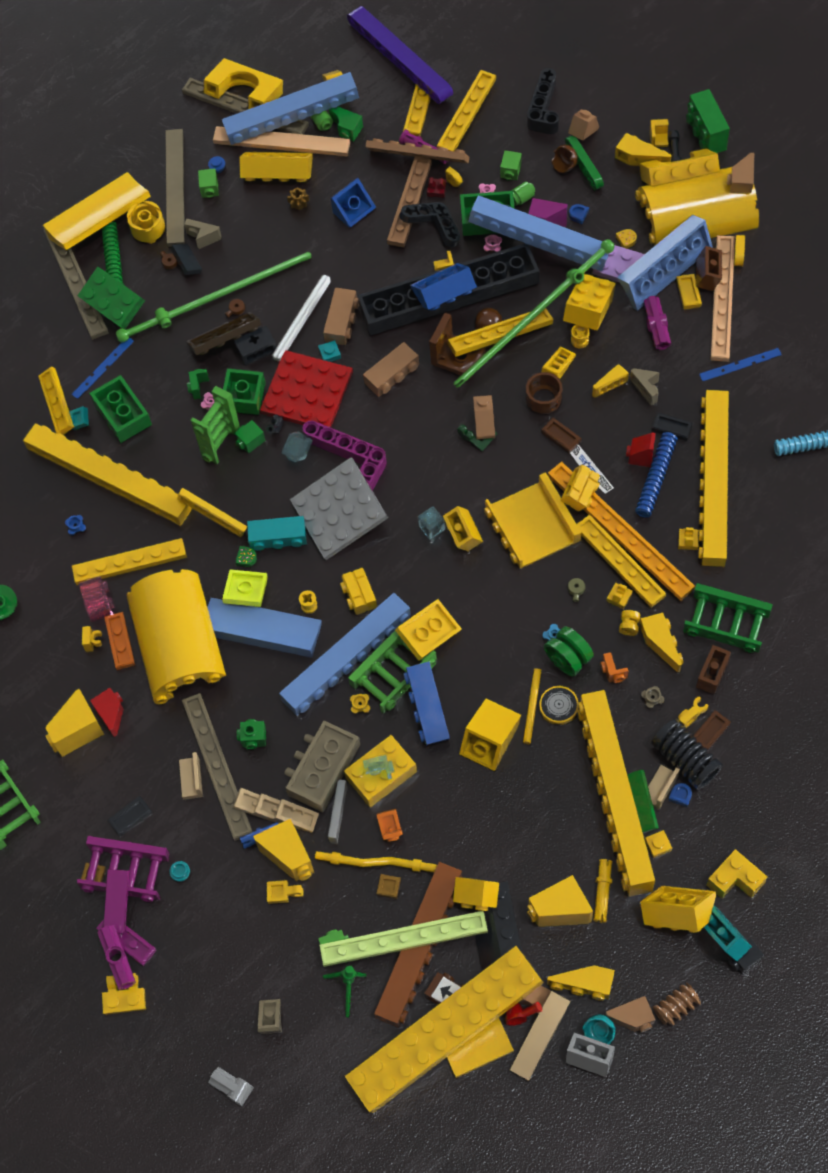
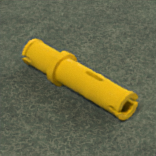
(603, 884)

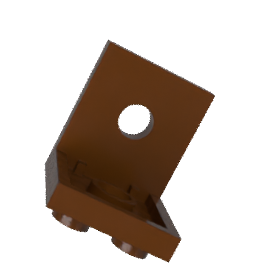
(441, 353)

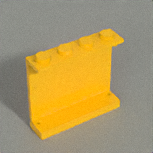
(533, 522)

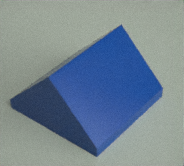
(352, 203)

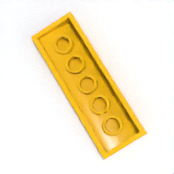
(95, 211)

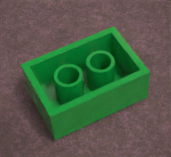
(707, 121)
(467, 202)
(111, 298)
(120, 408)

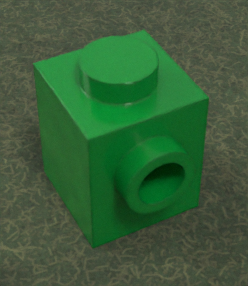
(249, 437)

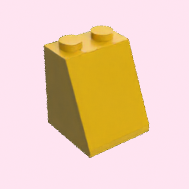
(73, 726)
(489, 734)
(285, 849)
(560, 905)

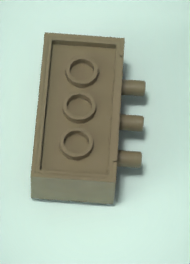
(321, 765)

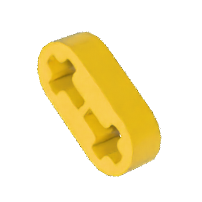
(739, 250)

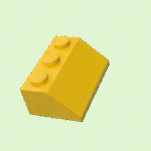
(678, 908)

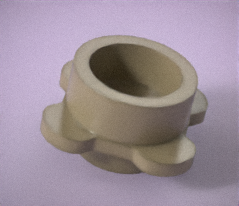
(653, 691)

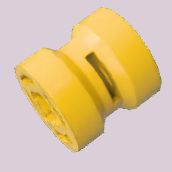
(579, 336)
(629, 622)

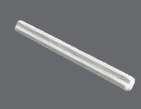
(301, 318)

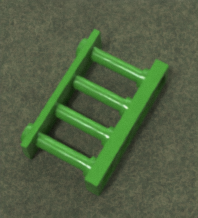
(216, 424)
(373, 664)
(31, 813)

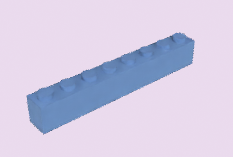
(290, 108)
(536, 232)
(345, 654)

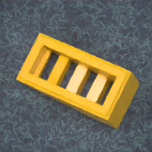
(561, 368)
(611, 380)

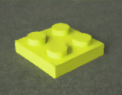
(245, 588)

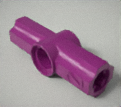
(657, 323)
(120, 968)

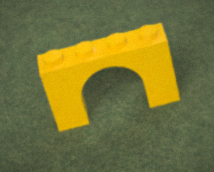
(231, 73)
(699, 163)

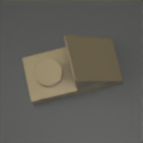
(204, 233)
(644, 382)
(269, 1016)

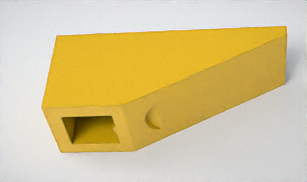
(635, 151)
(658, 637)
(587, 980)

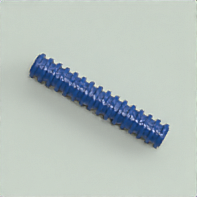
(656, 474)

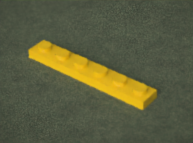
(467, 110)
(493, 333)
(130, 561)
(621, 561)

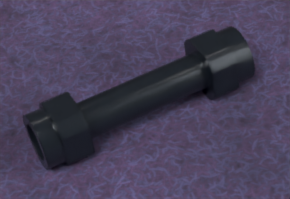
(674, 139)

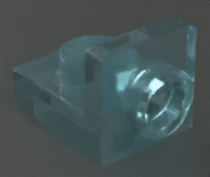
(376, 765)

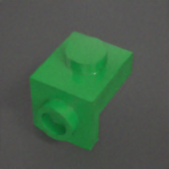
(196, 377)

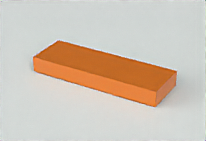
(119, 641)

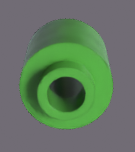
(322, 120)
(523, 193)

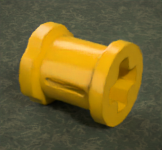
(308, 607)

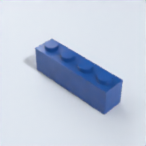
(427, 703)

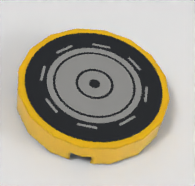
(558, 705)

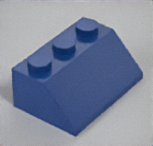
(444, 286)

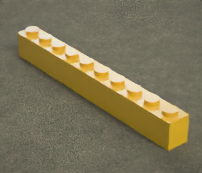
(106, 473)
(714, 478)

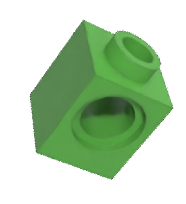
(510, 165)
(208, 183)

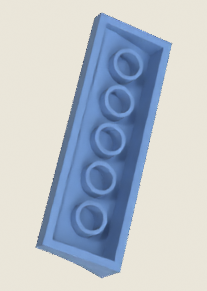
(665, 261)
(264, 627)

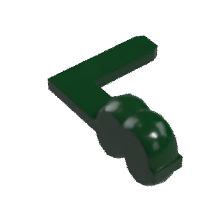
(469, 436)

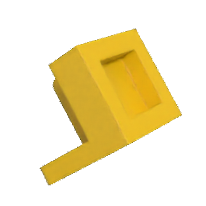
(659, 133)
(441, 264)

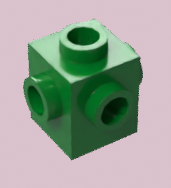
(252, 734)

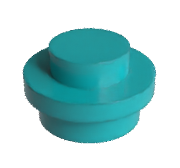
(179, 871)

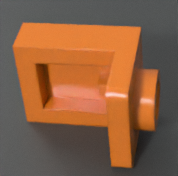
(608, 667)
(389, 825)

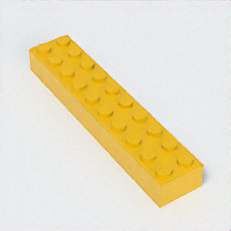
(616, 794)
(443, 1029)

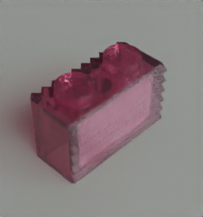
(95, 598)

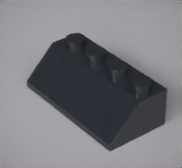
(501, 929)

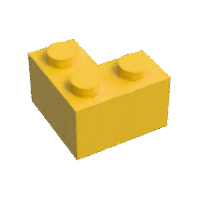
(737, 871)

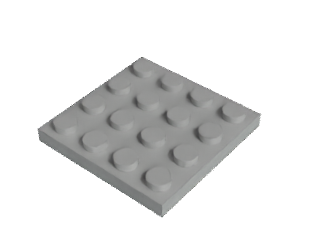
(339, 508)

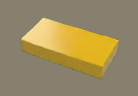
(688, 291)

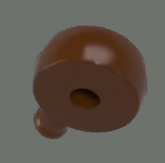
(168, 261)
(236, 308)

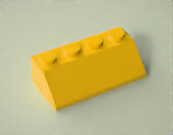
(276, 165)

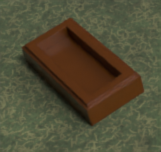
(561, 435)
(712, 729)

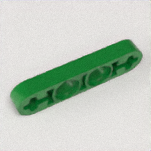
(585, 164)

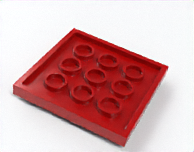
(306, 389)

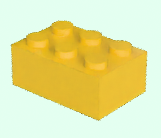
(589, 302)
(375, 787)

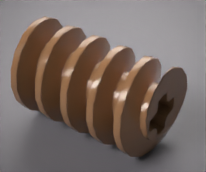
(676, 1004)

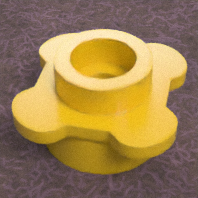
(363, 698)

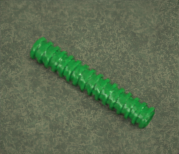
(111, 251)

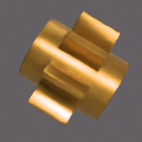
(298, 198)

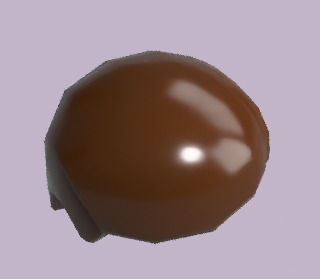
(564, 159)
(487, 317)

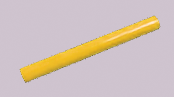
(532, 706)

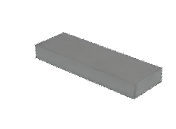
(337, 812)

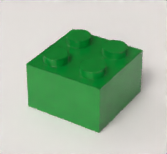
(246, 390)

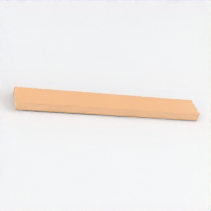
(289, 142)
(723, 302)

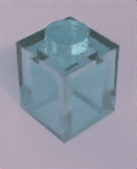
(297, 446)
(431, 522)

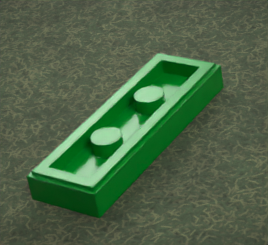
(643, 801)

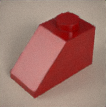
(641, 450)
(109, 709)

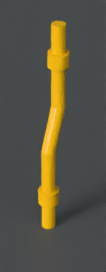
(336, 858)

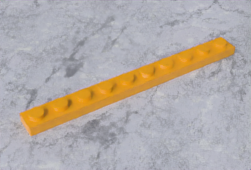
(629, 538)

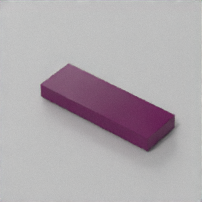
(116, 899)
(134, 945)

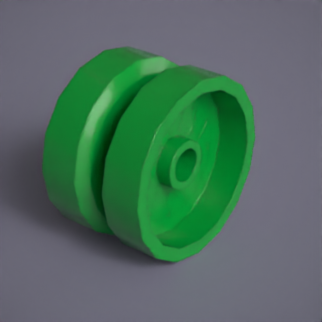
(568, 651)

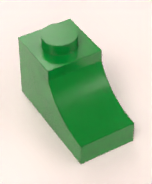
(348, 123)

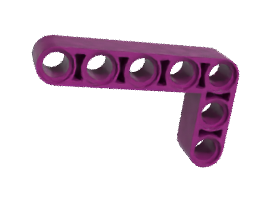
(354, 446)

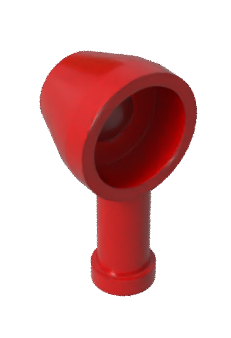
(518, 1015)

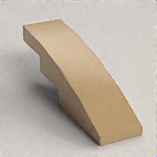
(275, 810)
(540, 1035)

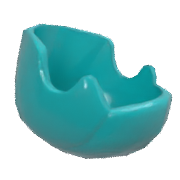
(600, 1028)

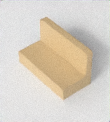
(191, 777)
(662, 784)

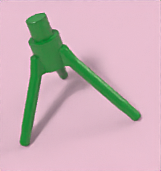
(348, 976)

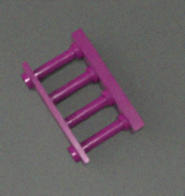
(117, 850)

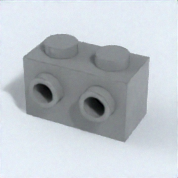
(590, 1054)

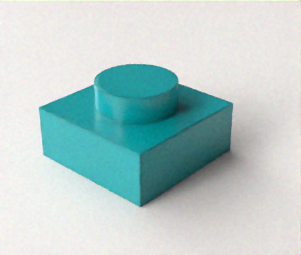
(329, 351)
(79, 417)

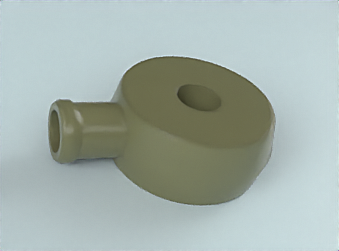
(576, 592)

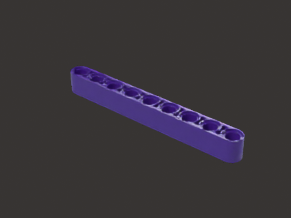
(400, 54)

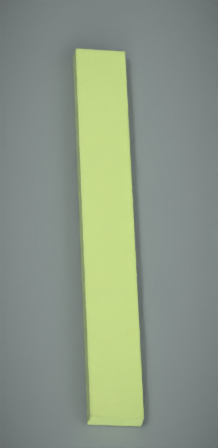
(403, 938)

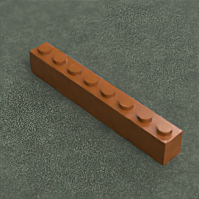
(411, 962)

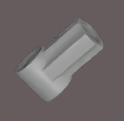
(234, 1088)

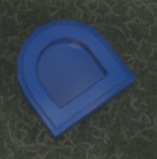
(578, 213)
(681, 794)

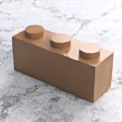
(341, 316)
(391, 369)

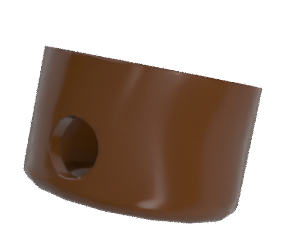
(548, 382)

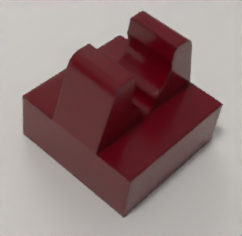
(436, 187)

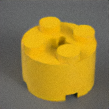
(146, 222)

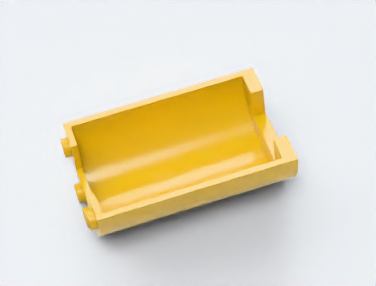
(700, 196)
(174, 632)

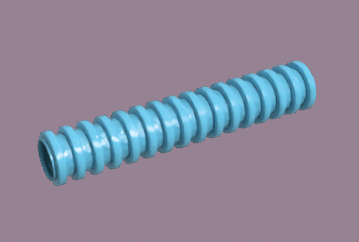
(801, 443)

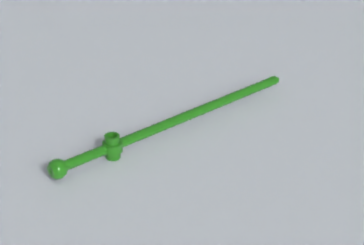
(573, 276)
(163, 317)

